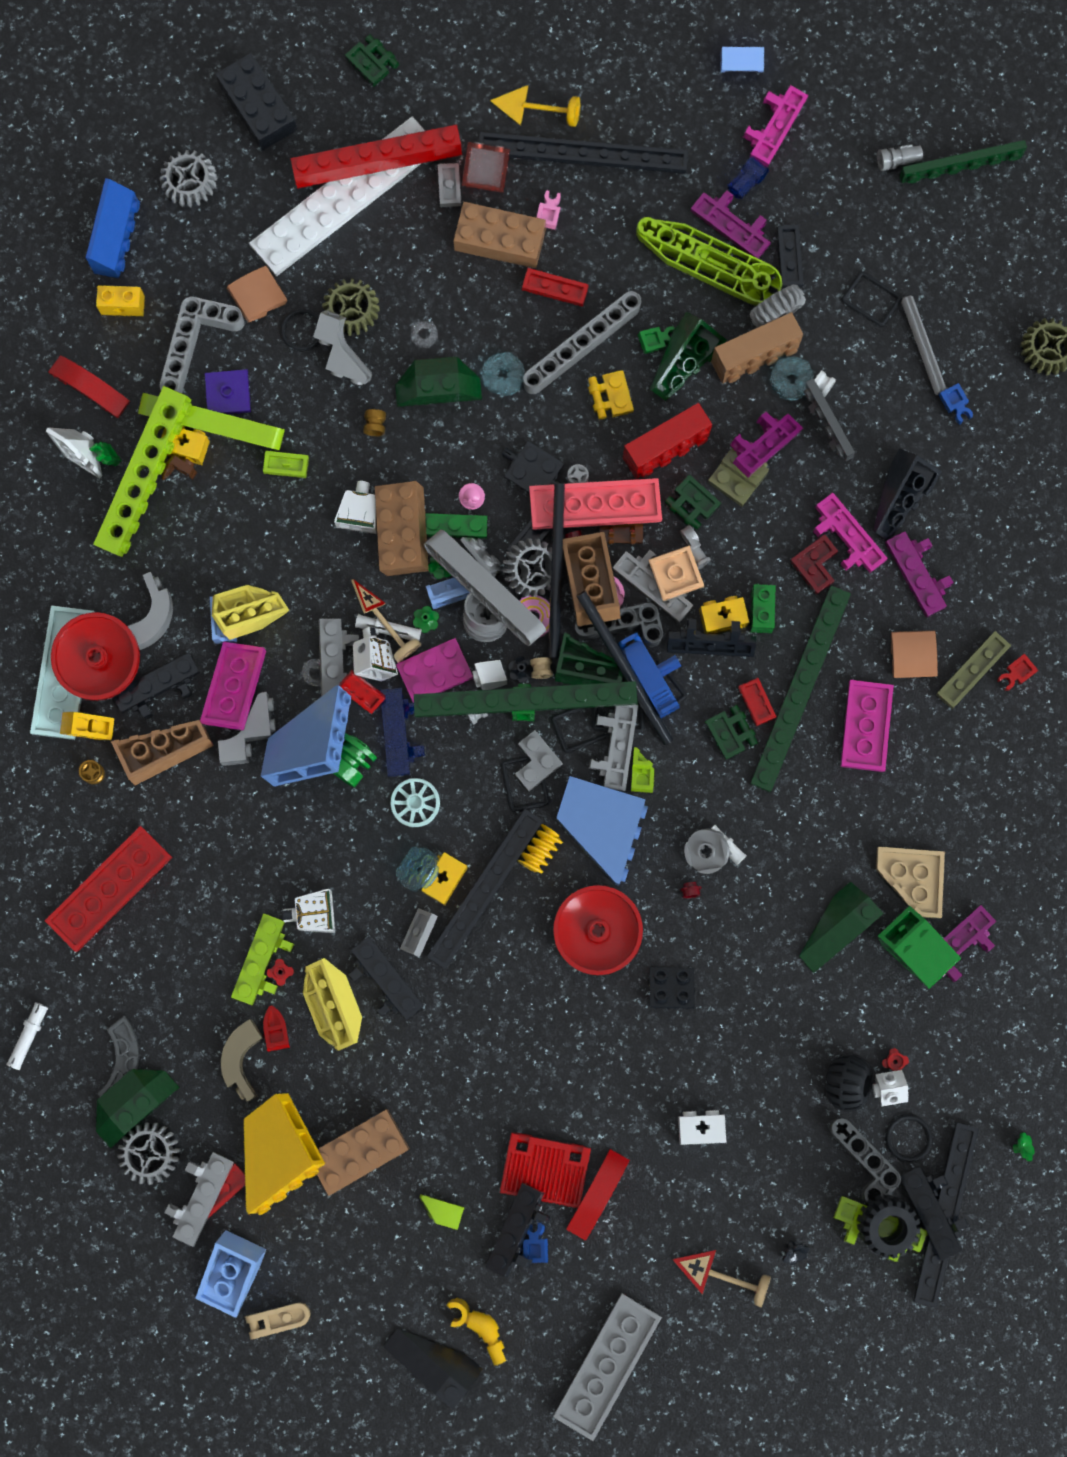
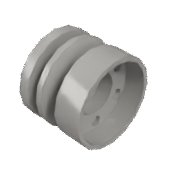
(476, 623)

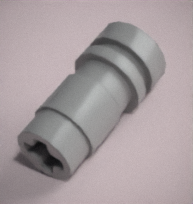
(902, 156)

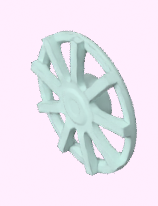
(415, 802)

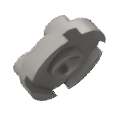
(699, 860)

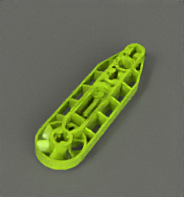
(700, 256)

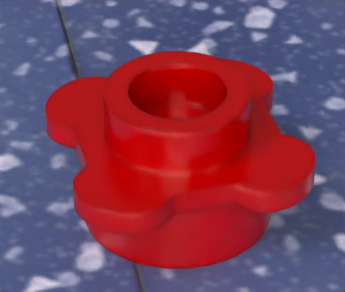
(280, 978)
(894, 1055)

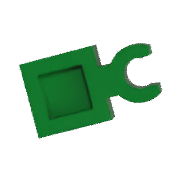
(654, 339)
(106, 454)

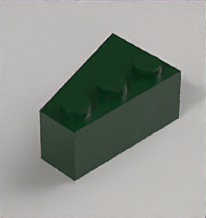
(583, 665)

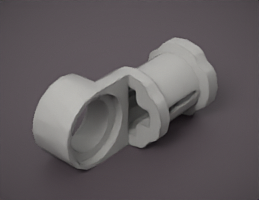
(692, 539)

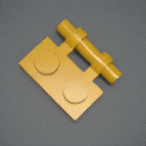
(617, 393)

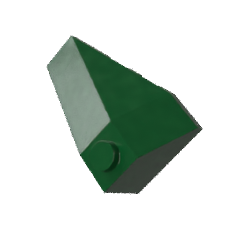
(686, 352)
(844, 919)

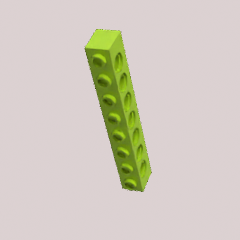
(149, 439)

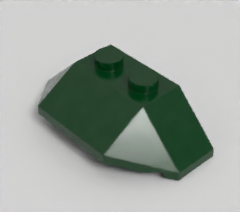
(437, 382)
(131, 1102)

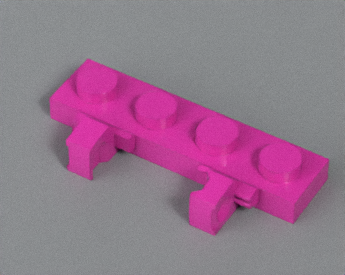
(785, 111)
(839, 520)

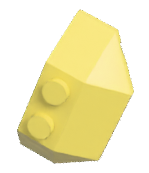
(246, 610)
(332, 1004)

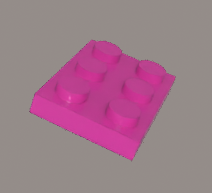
(435, 669)

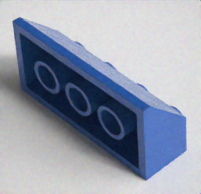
(112, 229)

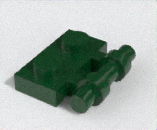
(367, 64)
(697, 497)
(725, 735)

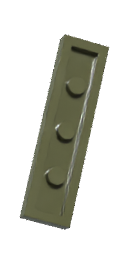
(973, 670)

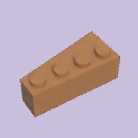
(160, 750)

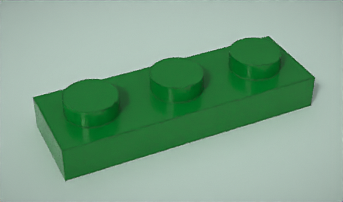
(457, 525)

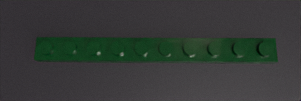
(800, 689)
(525, 699)

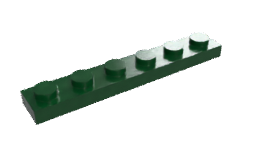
(956, 163)

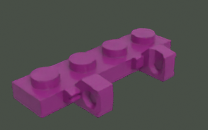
(743, 235)
(777, 435)
(908, 559)
(970, 931)

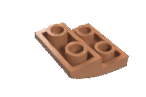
(257, 294)
(914, 654)

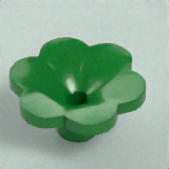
(436, 569)
(425, 624)
(1024, 1147)

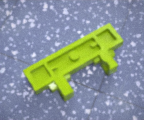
(252, 976)
(848, 1211)

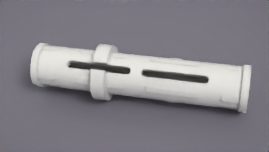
(403, 631)
(25, 1040)

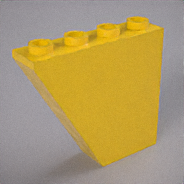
(276, 1153)

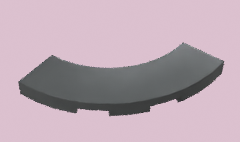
(125, 1050)

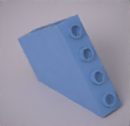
(309, 742)
(602, 824)

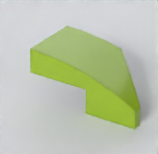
(642, 773)
(443, 1212)

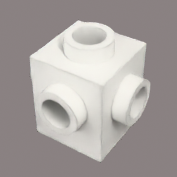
(891, 1088)

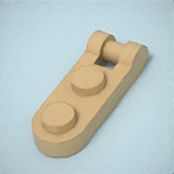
(278, 1319)

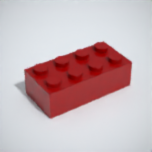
(667, 441)

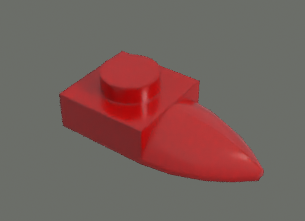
(275, 1030)

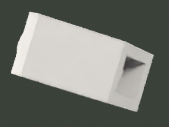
(489, 675)

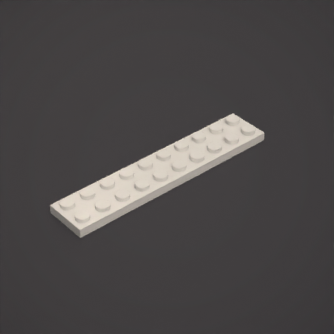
(326, 211)

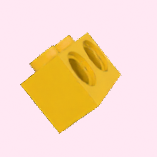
(86, 726)

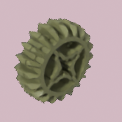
(359, 293)
(1043, 331)

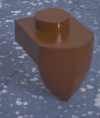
(184, 466)

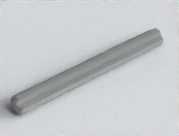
(923, 344)

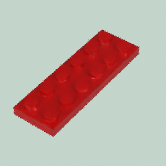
(108, 889)

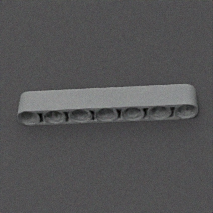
(585, 333)
(485, 587)

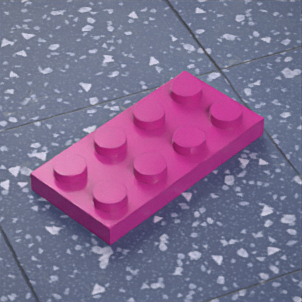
(233, 686)
(867, 726)

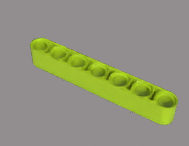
(222, 424)

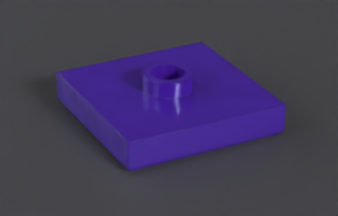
(228, 392)

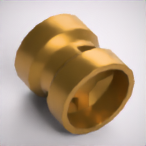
(374, 420)
(89, 769)

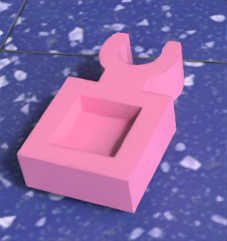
(550, 210)

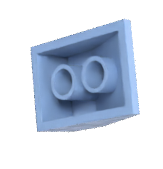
(230, 1273)

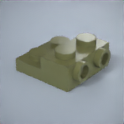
(733, 482)

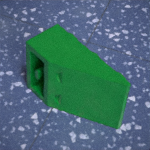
(918, 947)

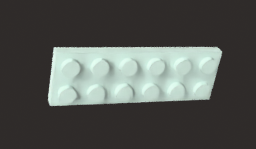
(51, 696)

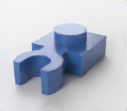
(954, 400)
(535, 1247)

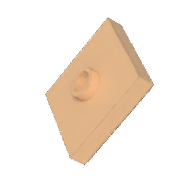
(676, 573)

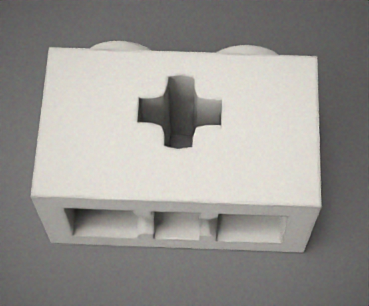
(690, 1135)

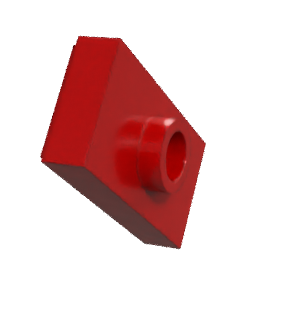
(362, 692)
(757, 702)

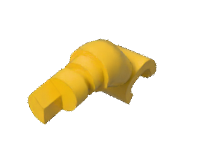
(483, 1325)

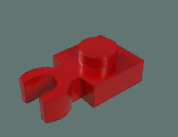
(1019, 670)

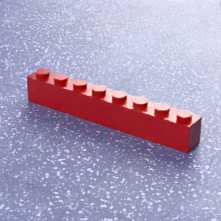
(376, 156)

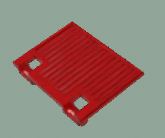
(546, 1169)

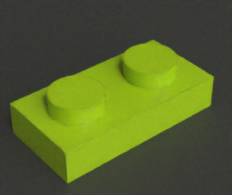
(285, 464)

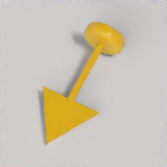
(515, 102)

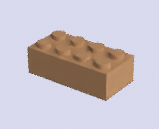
(499, 235)
(757, 348)
(401, 528)
(591, 570)
(360, 1151)

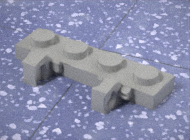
(639, 574)
(331, 647)
(616, 765)
(210, 1181)

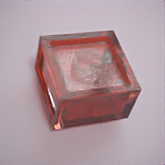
(486, 166)

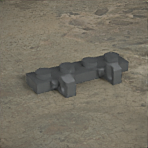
(833, 429)

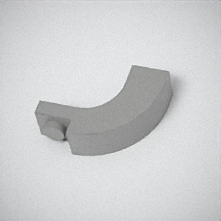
(159, 617)

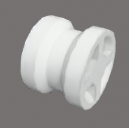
(824, 382)

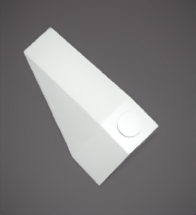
(76, 448)

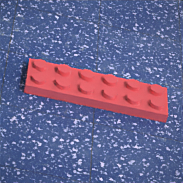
(598, 503)

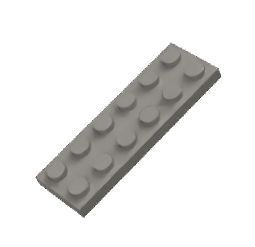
(607, 1367)

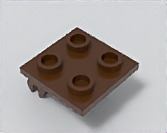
(623, 533)

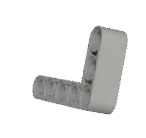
(189, 338)

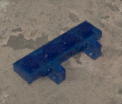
(398, 750)

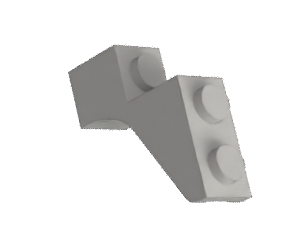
(342, 358)
(257, 727)

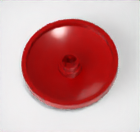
(95, 656)
(598, 930)

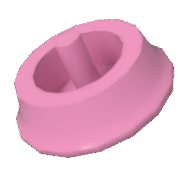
(471, 496)

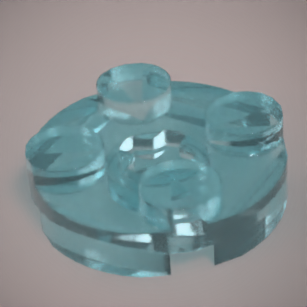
(784, 368)
(499, 385)
(408, 873)

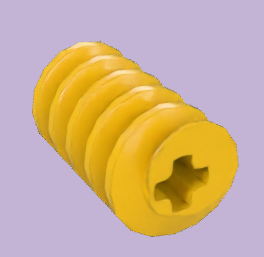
(540, 850)

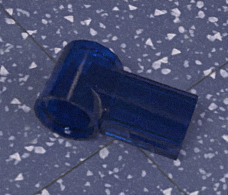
(751, 173)

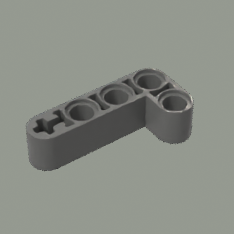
(638, 622)
(861, 1156)

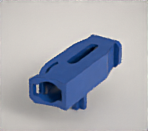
(651, 675)

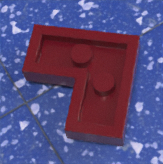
(810, 563)

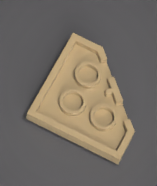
(915, 877)

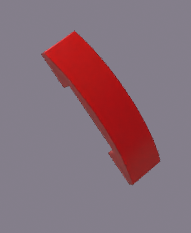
(89, 385)
(598, 1195)

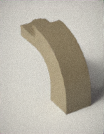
(232, 1058)

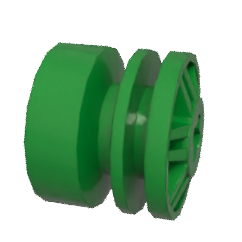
(352, 757)

